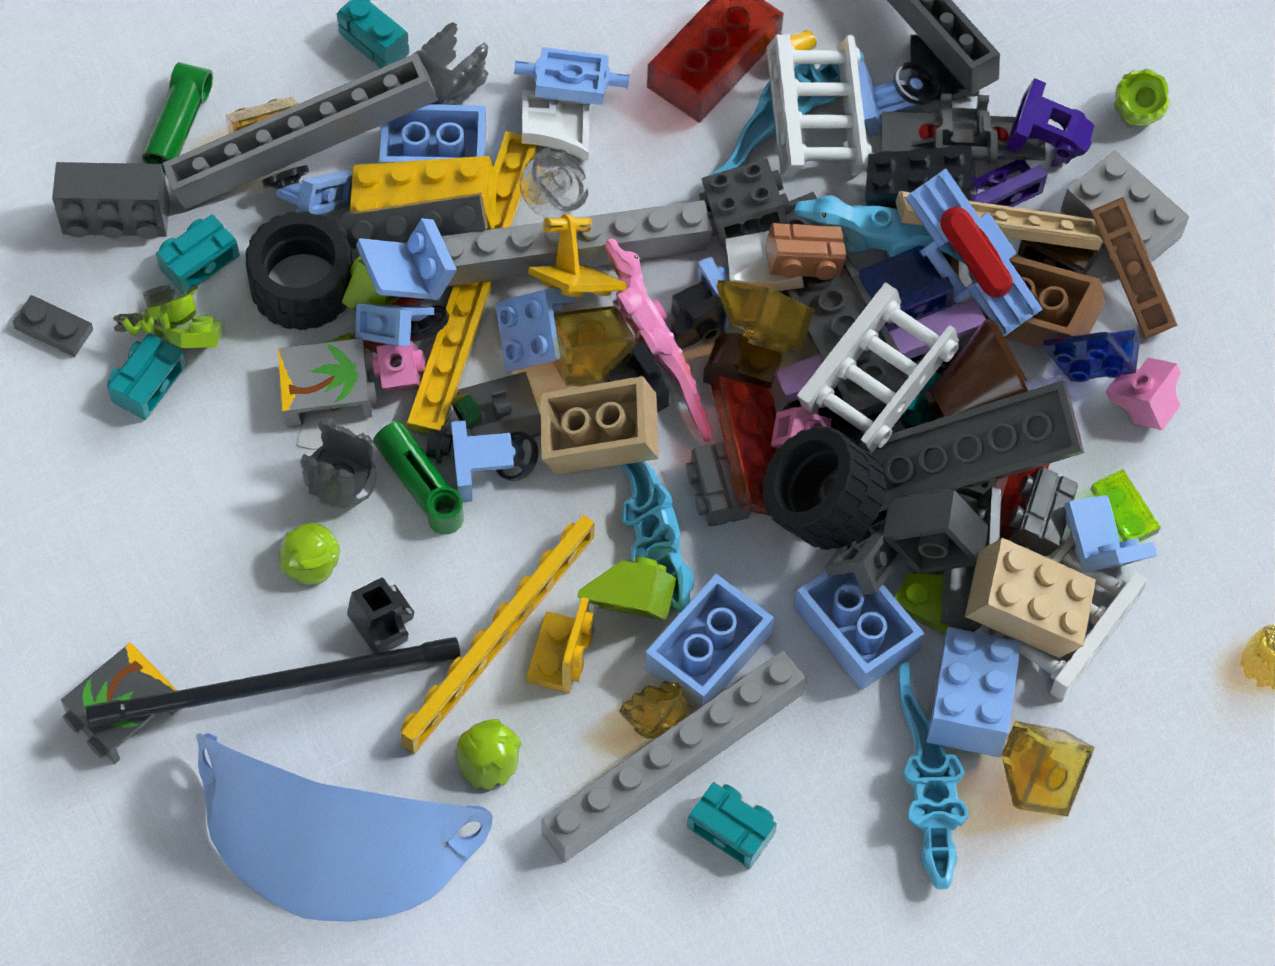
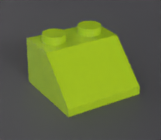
(633, 588)

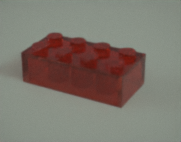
(713, 53)

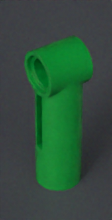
(187, 91)
(420, 477)

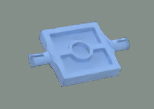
(571, 75)

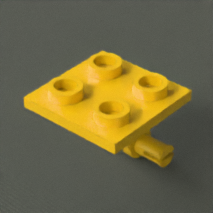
(567, 273)

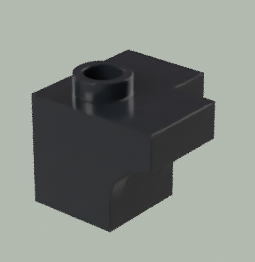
(696, 315)
(641, 363)
(380, 615)

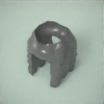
(453, 85)
(345, 448)

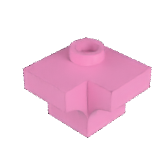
(1148, 394)

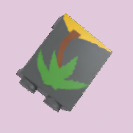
(120, 678)

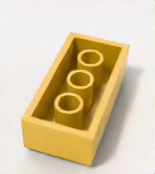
(424, 180)

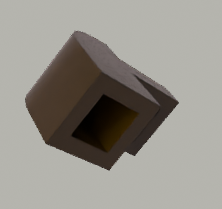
(740, 360)

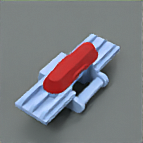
(982, 247)

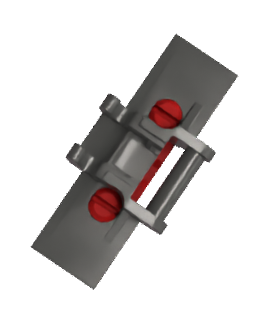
(956, 127)

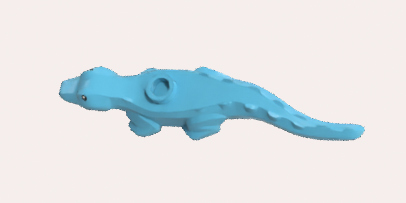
(763, 123)
(868, 226)
(656, 528)
(935, 796)

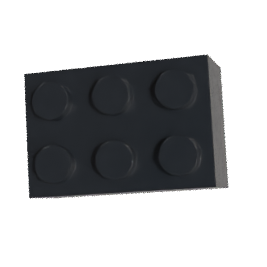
(910, 169)

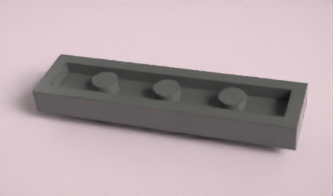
(398, 222)

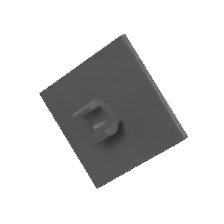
(506, 406)

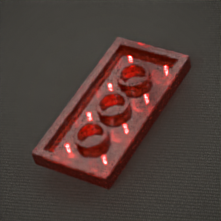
(747, 428)

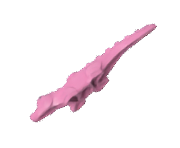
(648, 324)

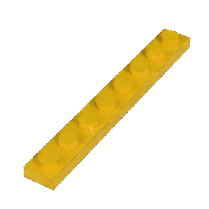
(489, 643)

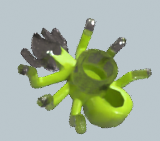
(160, 307)

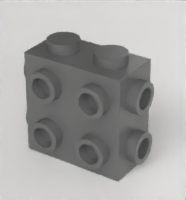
(744, 200)

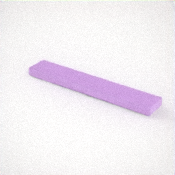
(964, 317)

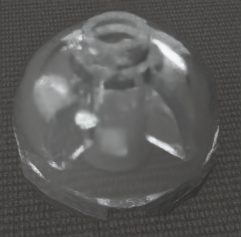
(553, 183)

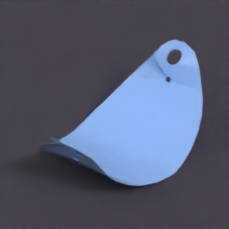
(330, 846)

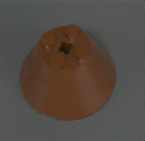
(977, 375)

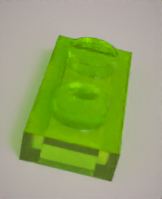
(1128, 508)

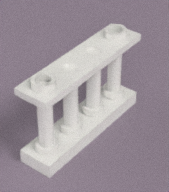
(790, 121)
(864, 336)
(1104, 621)

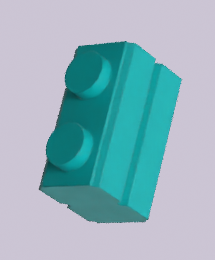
(372, 32)
(197, 253)
(145, 375)
(732, 824)

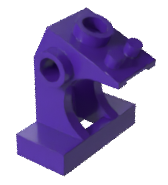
(1032, 123)

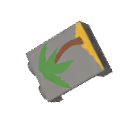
(325, 378)

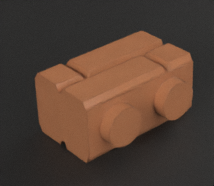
(805, 251)

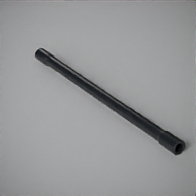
(119, 711)

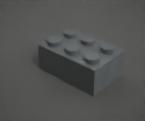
(111, 199)

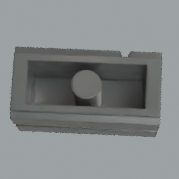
(715, 484)
(1041, 513)

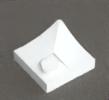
(555, 124)
(750, 264)

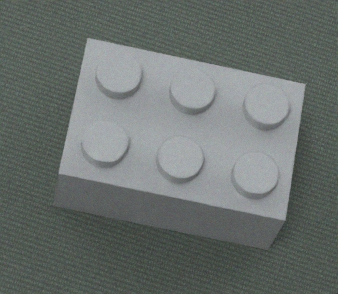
(1155, 215)

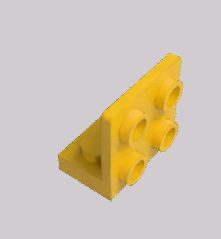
(561, 648)

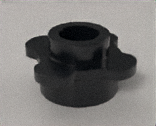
(438, 444)

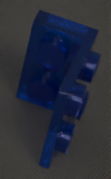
(915, 281)
(1095, 354)

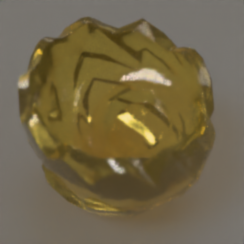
(1259, 657)
(655, 709)

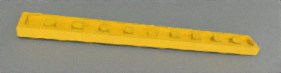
(467, 304)

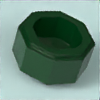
(467, 410)

